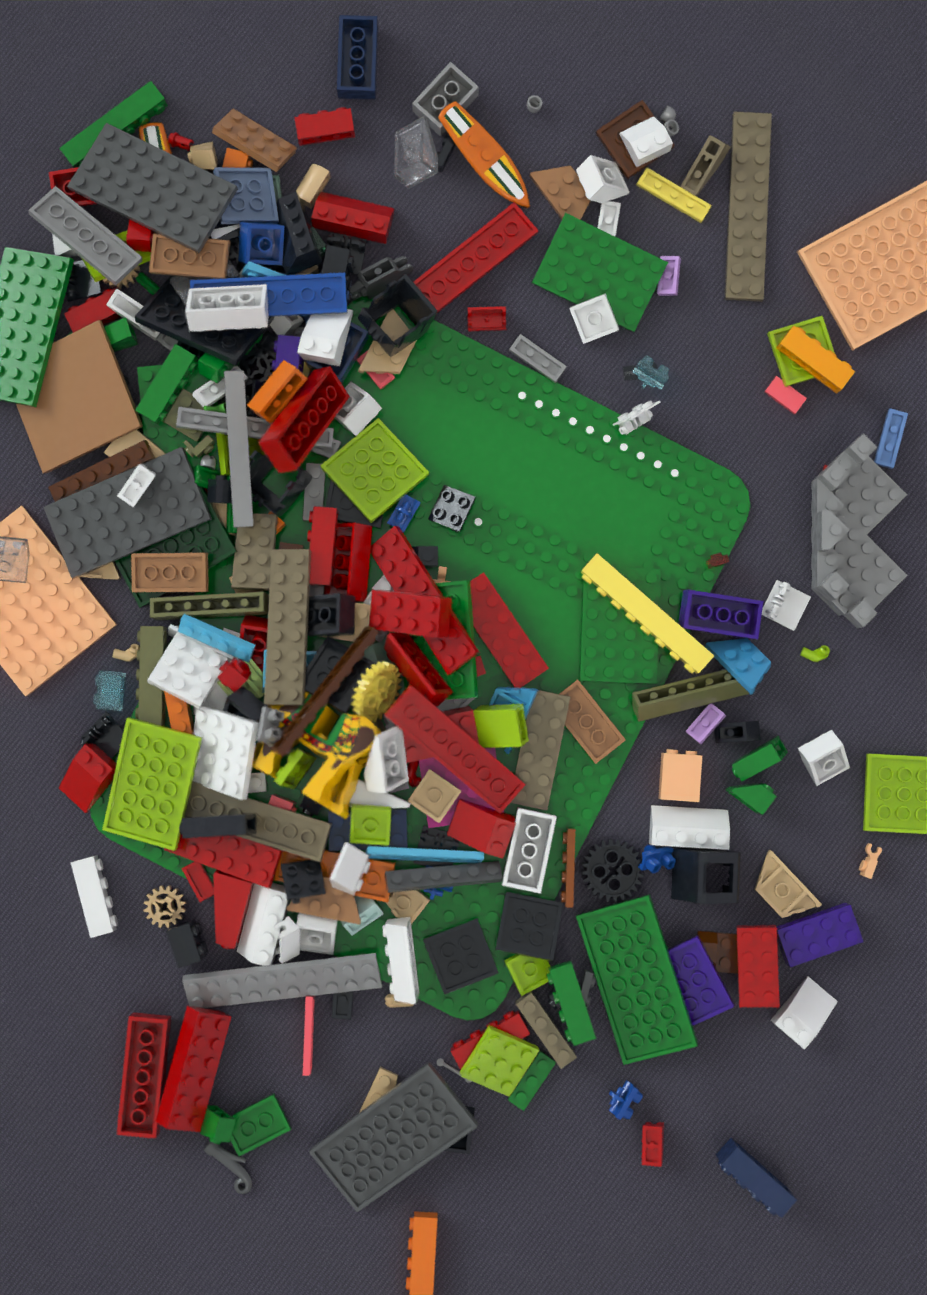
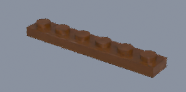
(103, 470)

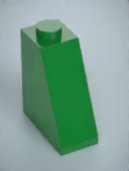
(121, 335)
(759, 759)

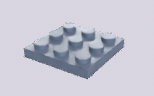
(254, 198)

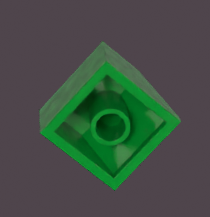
(754, 796)

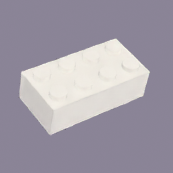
(529, 850)

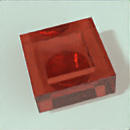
(717, 560)

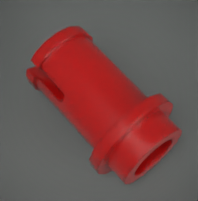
(180, 141)

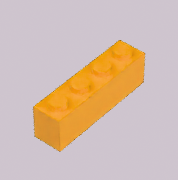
(815, 359)

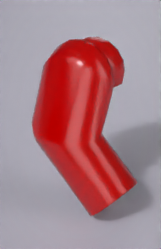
(413, 779)

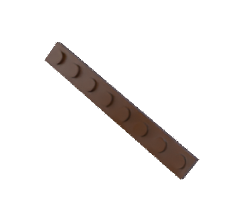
(323, 692)

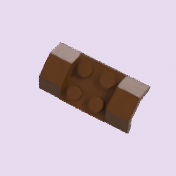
(721, 950)

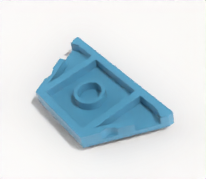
(741, 660)
(512, 695)

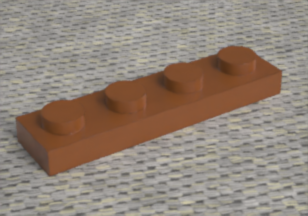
(568, 875)

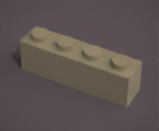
(546, 1029)

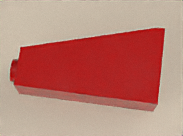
(230, 907)

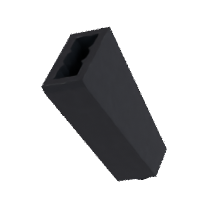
(218, 826)

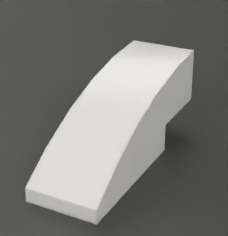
(128, 308)

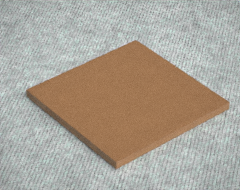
(80, 400)

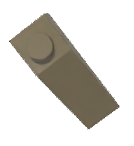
(705, 165)

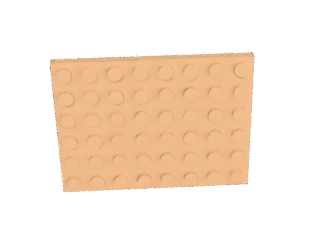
(874, 268)
(49, 615)

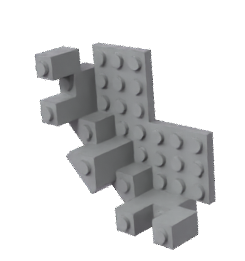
(845, 506)

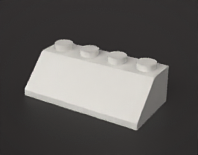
(227, 308)
(689, 827)
(258, 933)
(402, 959)

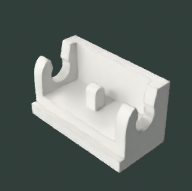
(136, 485)
(289, 940)

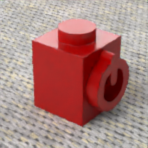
(234, 673)

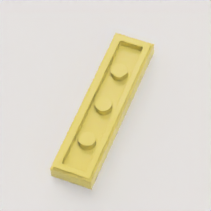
(673, 195)

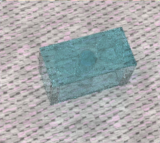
(110, 690)

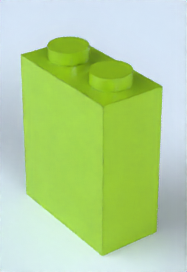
(501, 725)

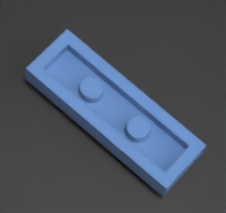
(890, 438)

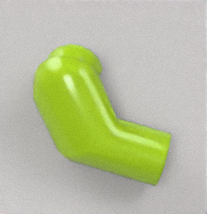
(816, 655)

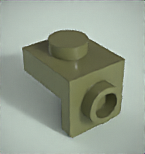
(204, 446)

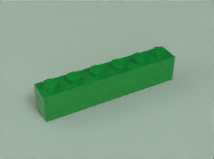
(126, 116)

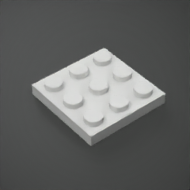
(187, 670)

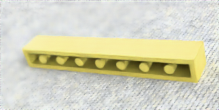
(647, 614)

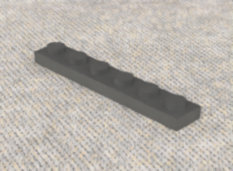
(443, 876)

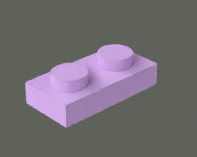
(670, 278)
(705, 723)

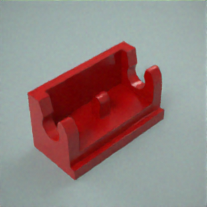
(486, 318)
(653, 1144)

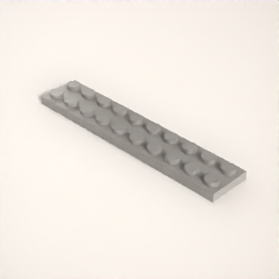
(283, 981)

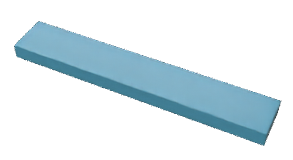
(430, 855)

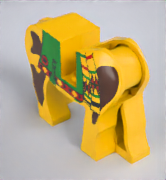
(344, 752)

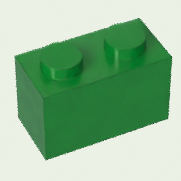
(217, 1125)

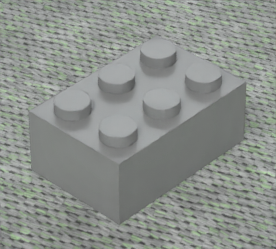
(446, 88)

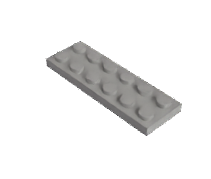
(85, 235)

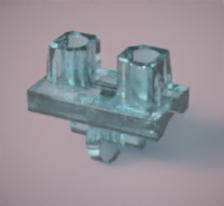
(650, 375)

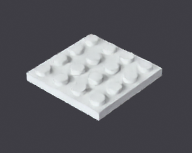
(225, 751)

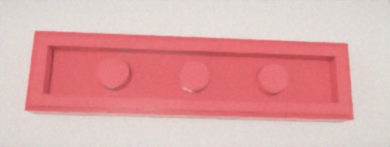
(308, 1035)

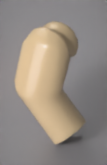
(128, 655)
(391, 1003)

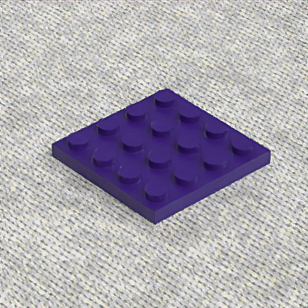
(699, 981)

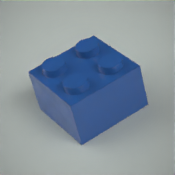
(261, 243)

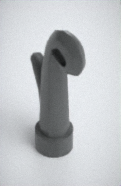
(231, 1162)

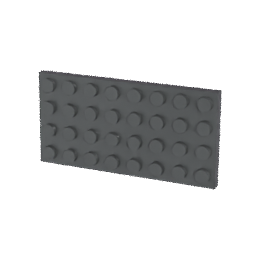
(152, 187)
(101, 527)
(393, 1137)

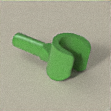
(219, 408)

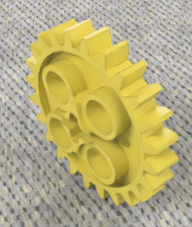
(376, 691)

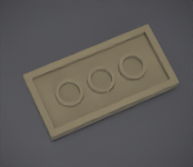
(253, 553)

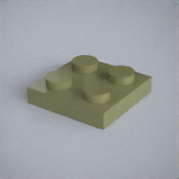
(185, 400)

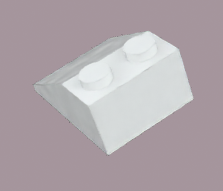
(325, 337)
(386, 762)
(364, 797)
(804, 1012)

